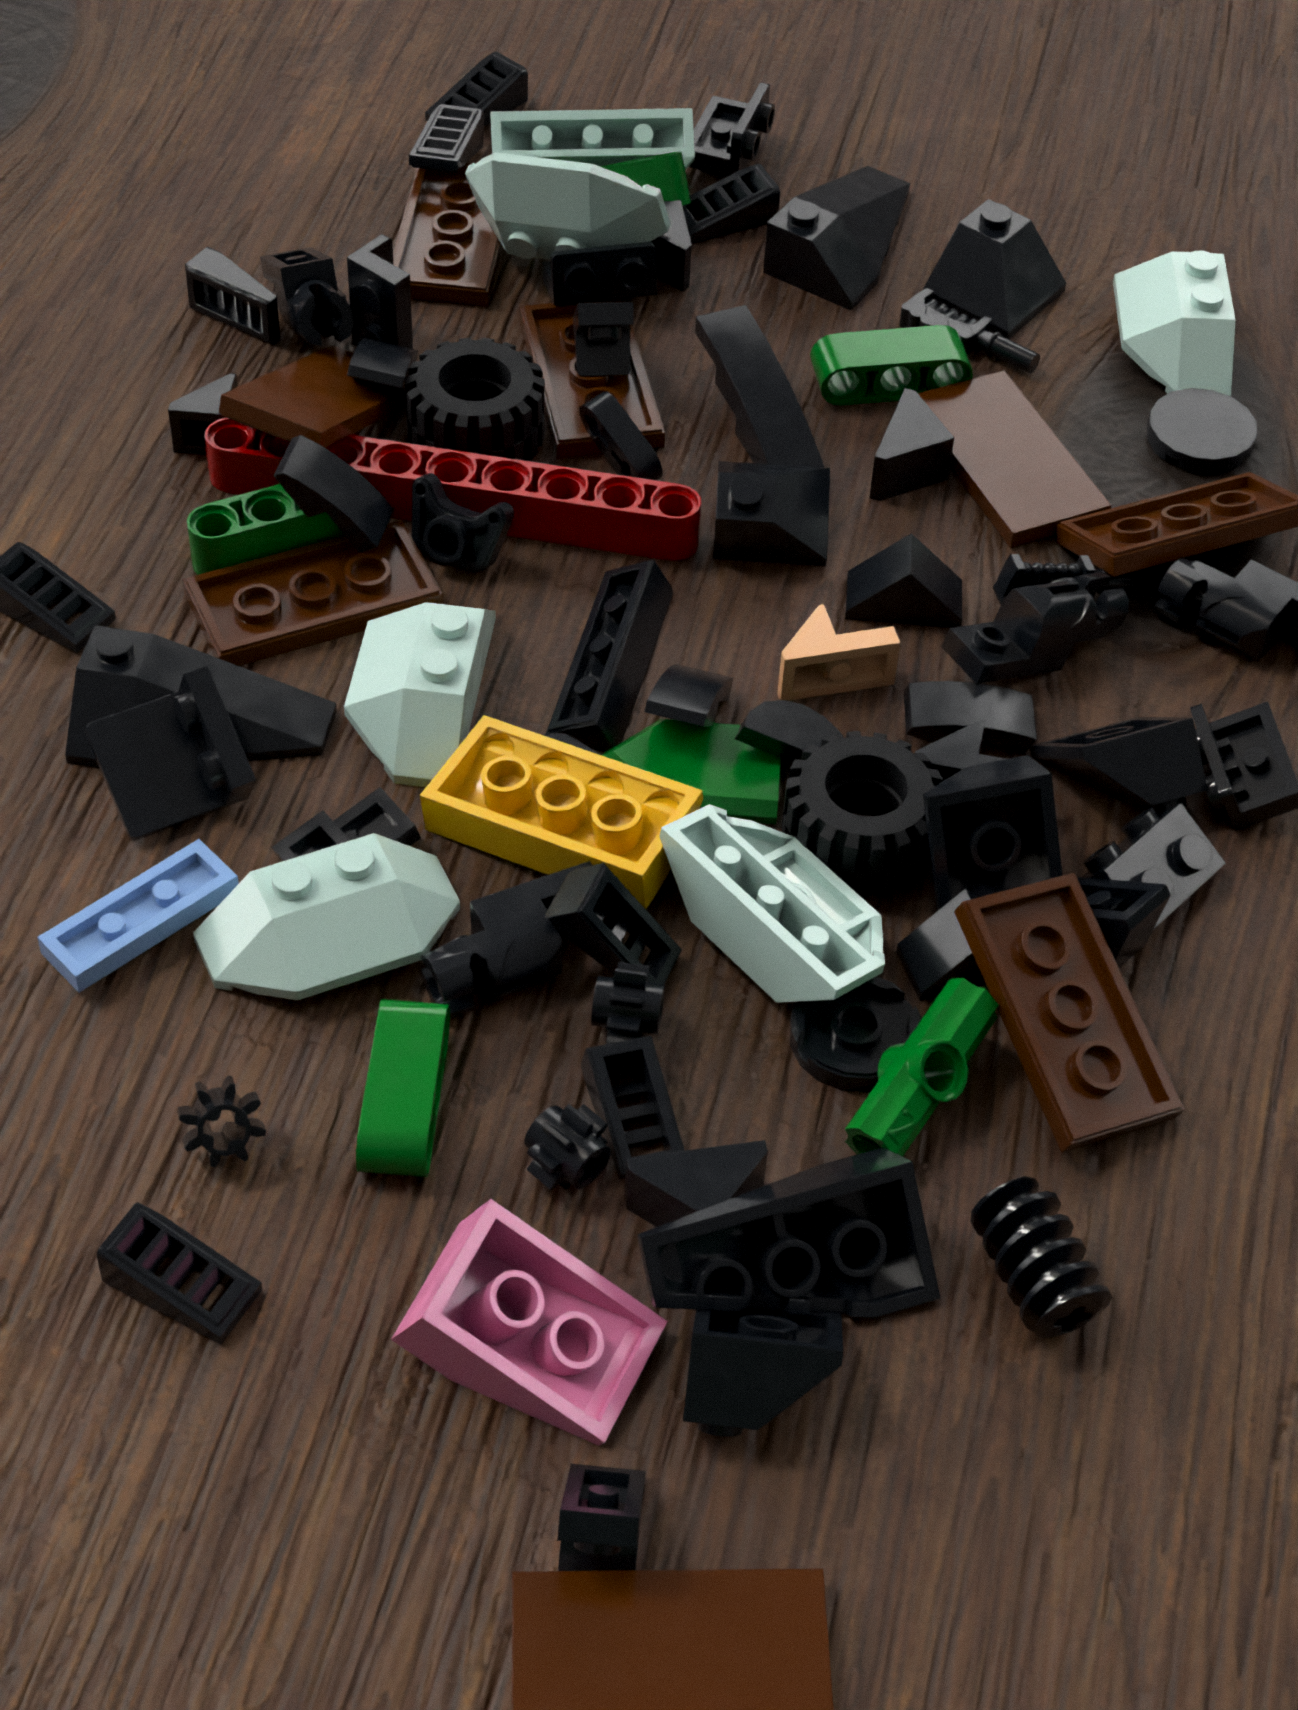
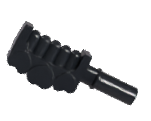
(926, 311)
(1023, 574)

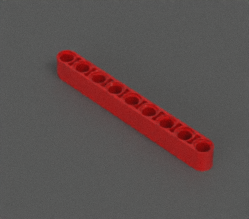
(547, 499)

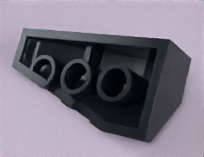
(836, 235)
(136, 667)
(816, 1241)

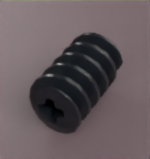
(1039, 1258)

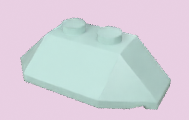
(594, 135)
(562, 205)
(1179, 320)
(418, 686)
(773, 906)
(327, 919)

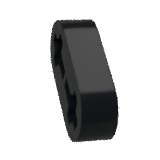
(619, 438)

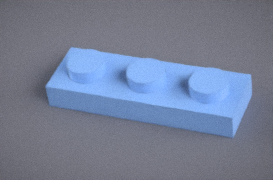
(137, 915)

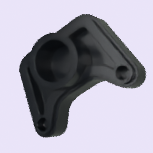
(455, 532)

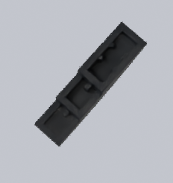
(756, 390)

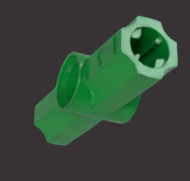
(923, 1069)

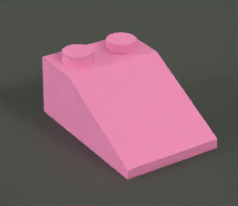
(530, 1325)

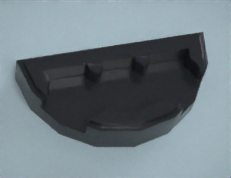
(784, 729)

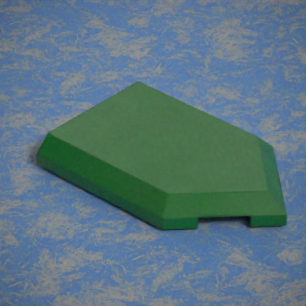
(711, 760)

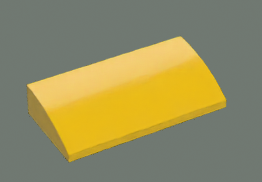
(555, 806)

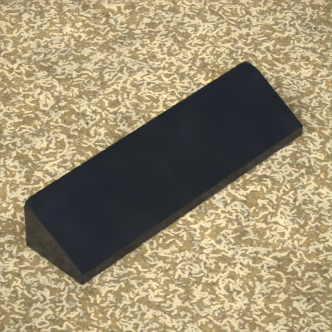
(612, 656)

